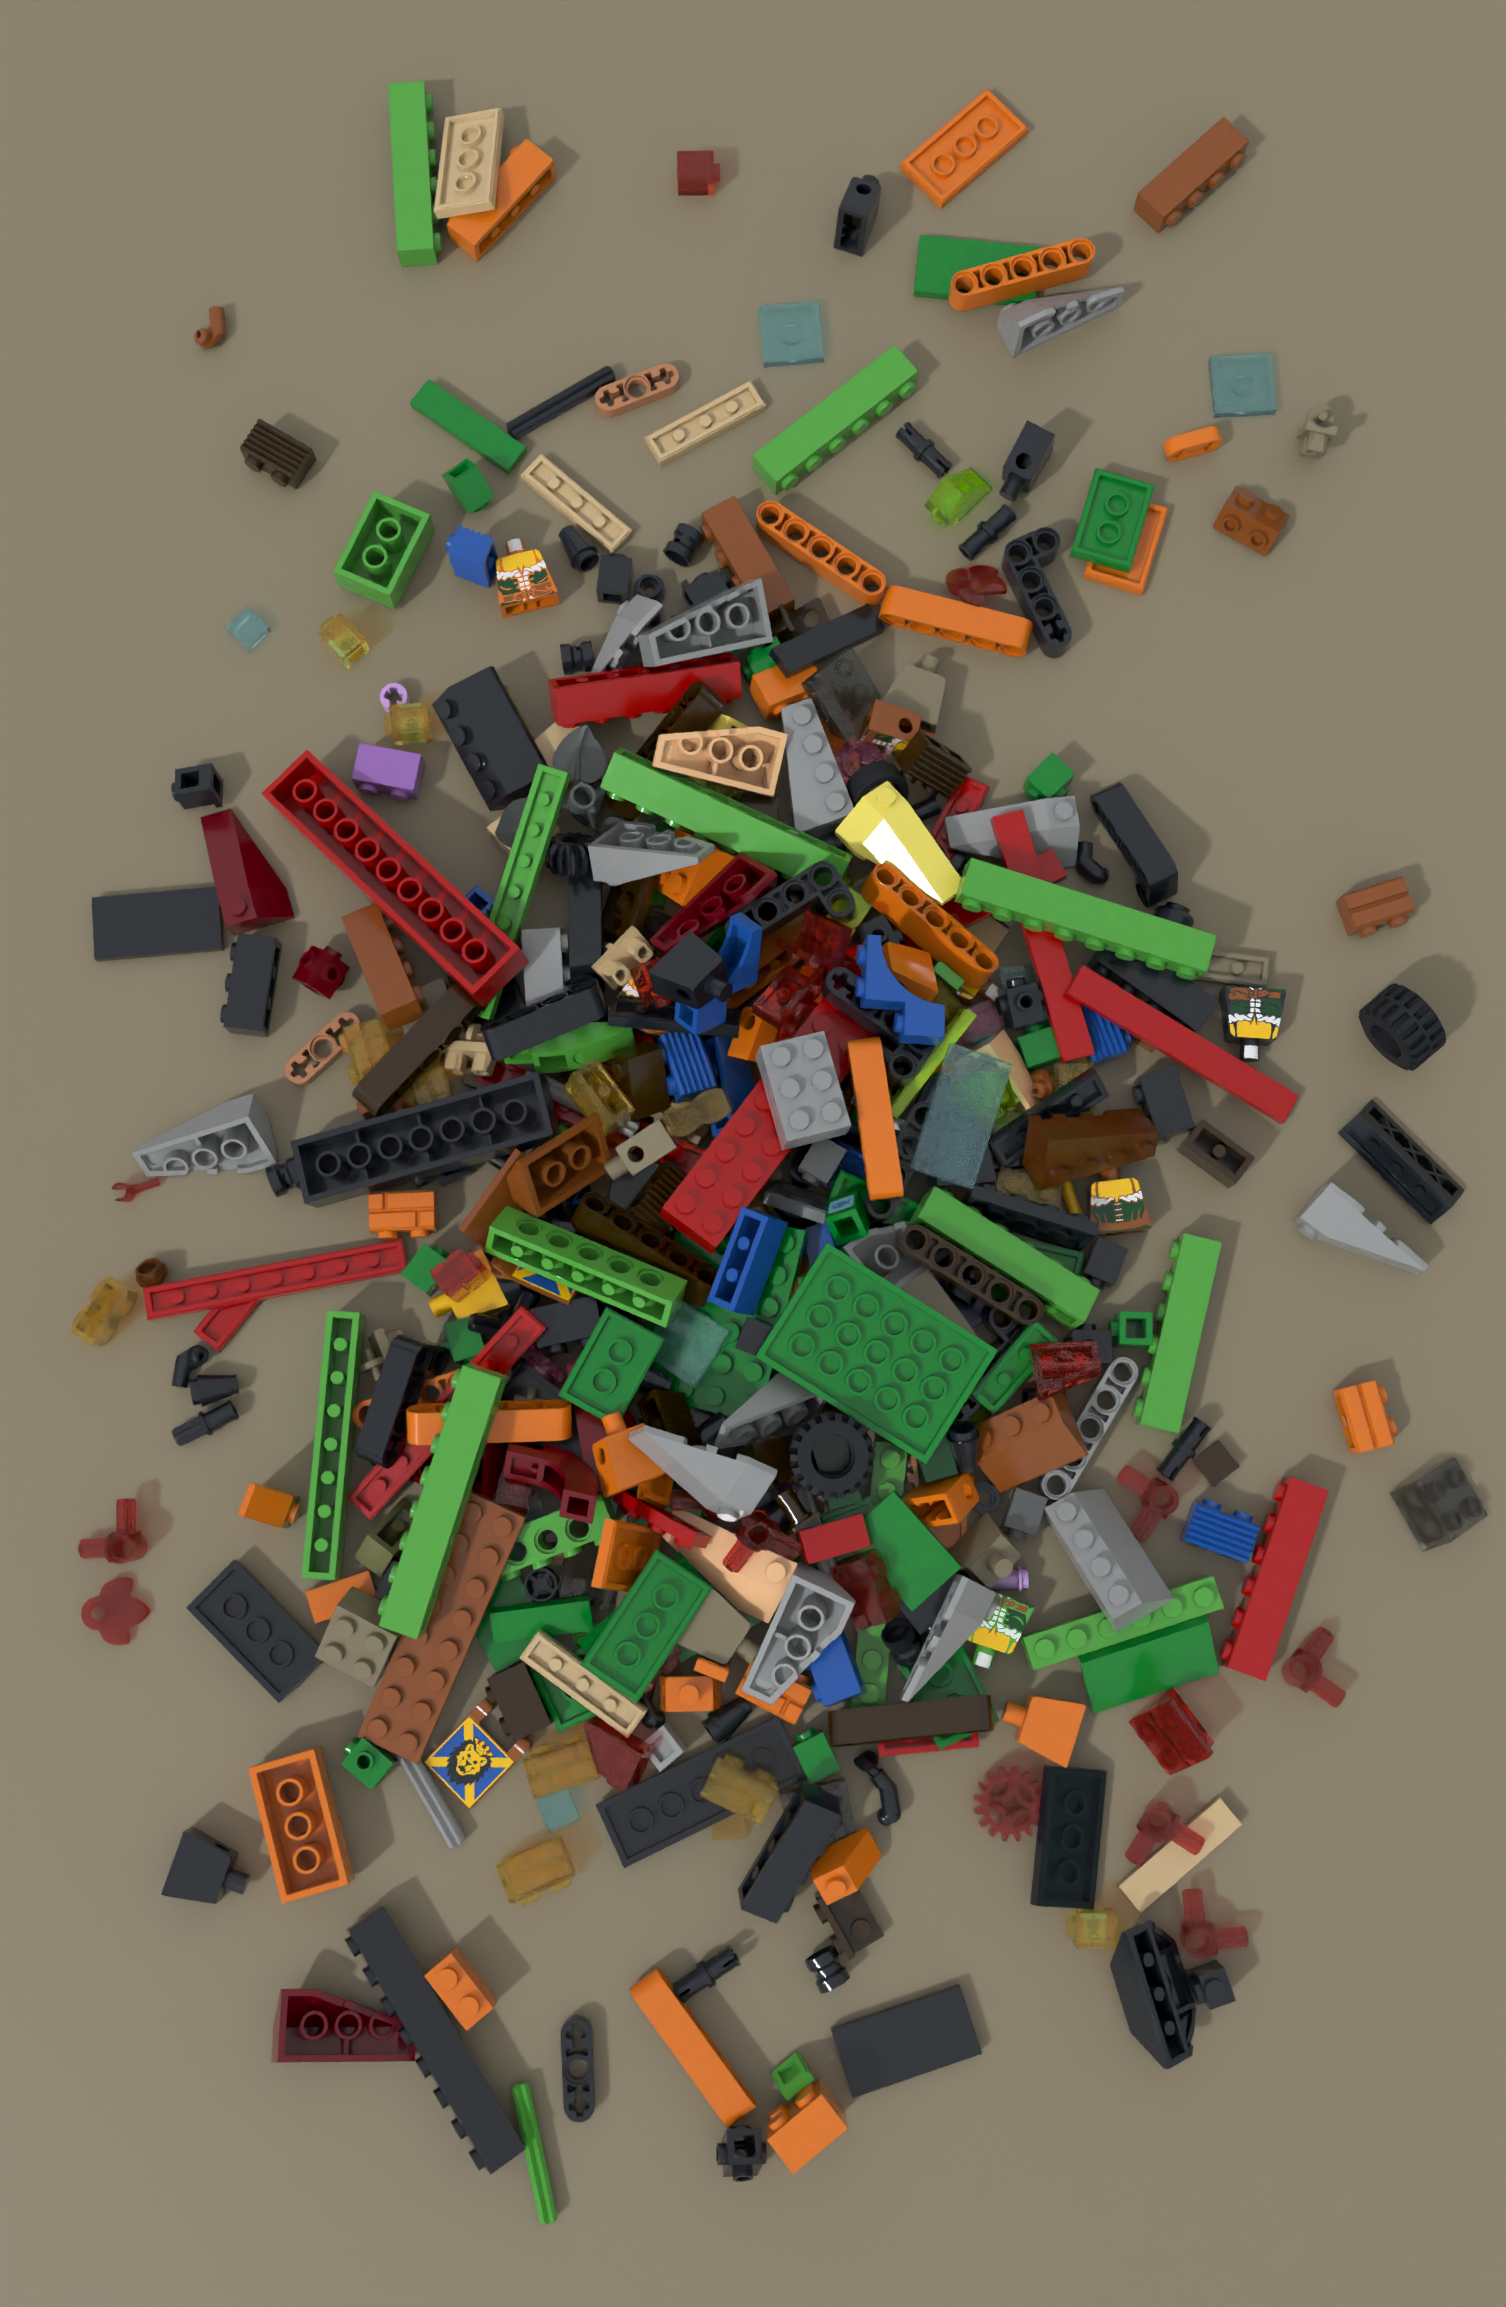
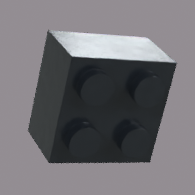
(567, 1324)

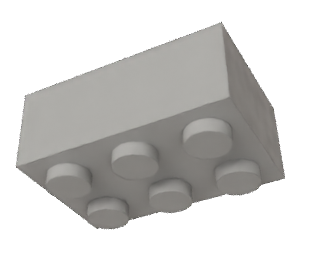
(803, 1090)

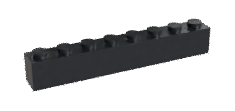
(435, 2040)

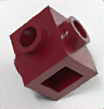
(321, 971)

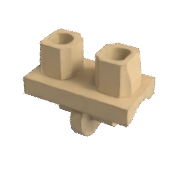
(623, 956)
(469, 1048)

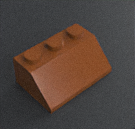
(560, 1167)
(491, 1204)
(1029, 1442)

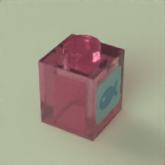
(983, 1026)

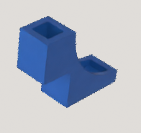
(741, 960)
(878, 989)

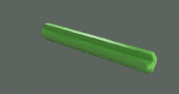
(534, 2152)

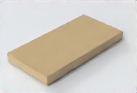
(469, 163)

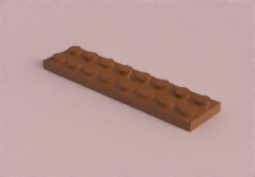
(427, 1667)

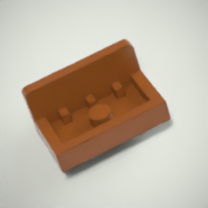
(1251, 520)

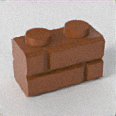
(1376, 907)

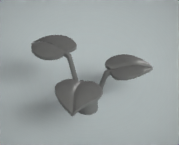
(586, 762)

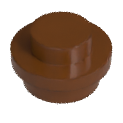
(151, 1273)

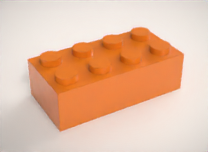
(301, 1824)

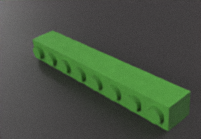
(718, 817)
(1085, 919)
(333, 1446)
(442, 1500)

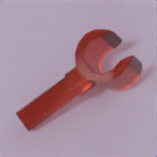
(132, 1190)

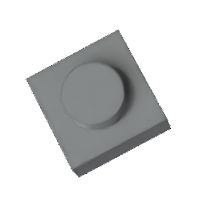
(667, 1747)

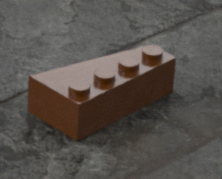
(1086, 1144)

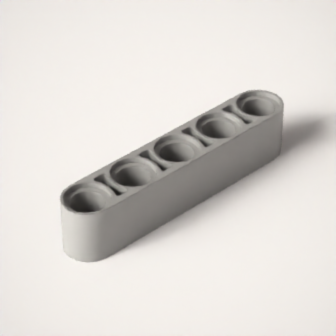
(1101, 1419)

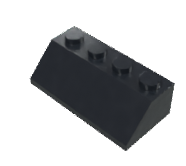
(490, 737)

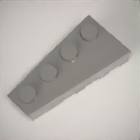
(715, 626)
(813, 776)
(547, 966)

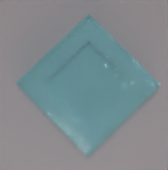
(248, 629)
(558, 1810)

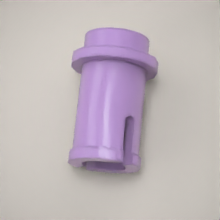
(1016, 1580)

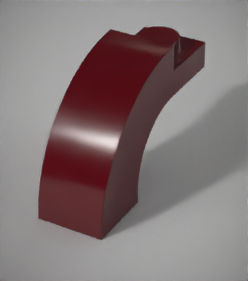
(558, 1472)

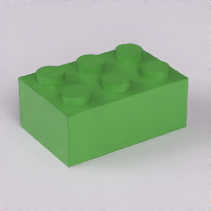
(384, 550)

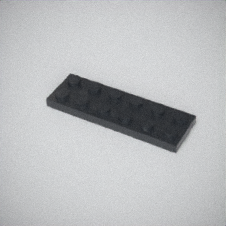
(670, 1803)

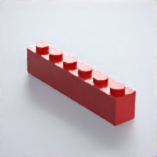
(639, 689)
(1274, 1577)

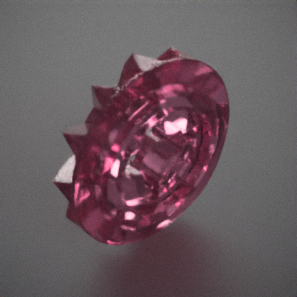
(847, 754)
(544, 1366)

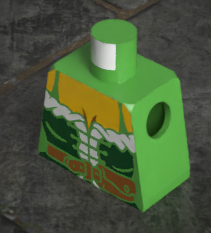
(1001, 1630)

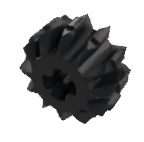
(569, 854)

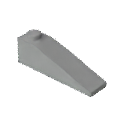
(622, 644)
(1050, 821)
(1339, 1221)

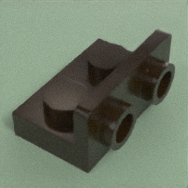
(851, 1922)

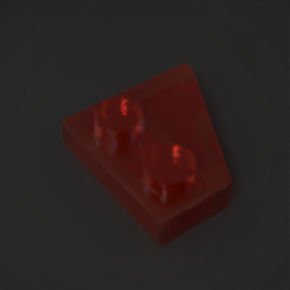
(1062, 1366)

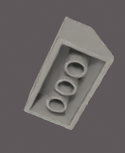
(1107, 1556)

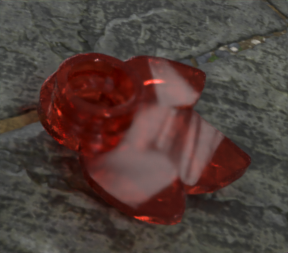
(975, 583)
(120, 1611)

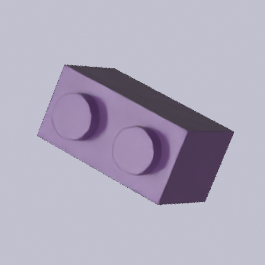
(388, 772)

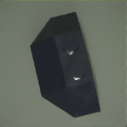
(1155, 1992)

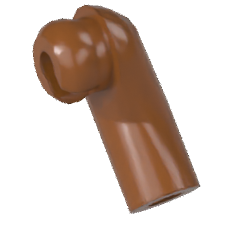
(215, 332)
(1042, 1082)

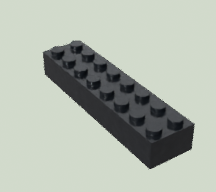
(425, 1140)

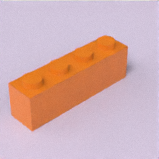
(519, 183)

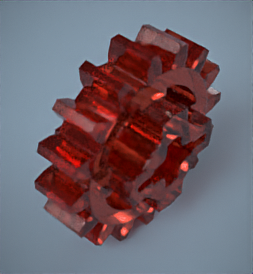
(1007, 1819)

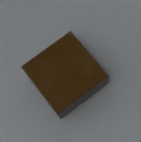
(1215, 1463)

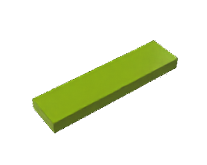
(951, 1035)

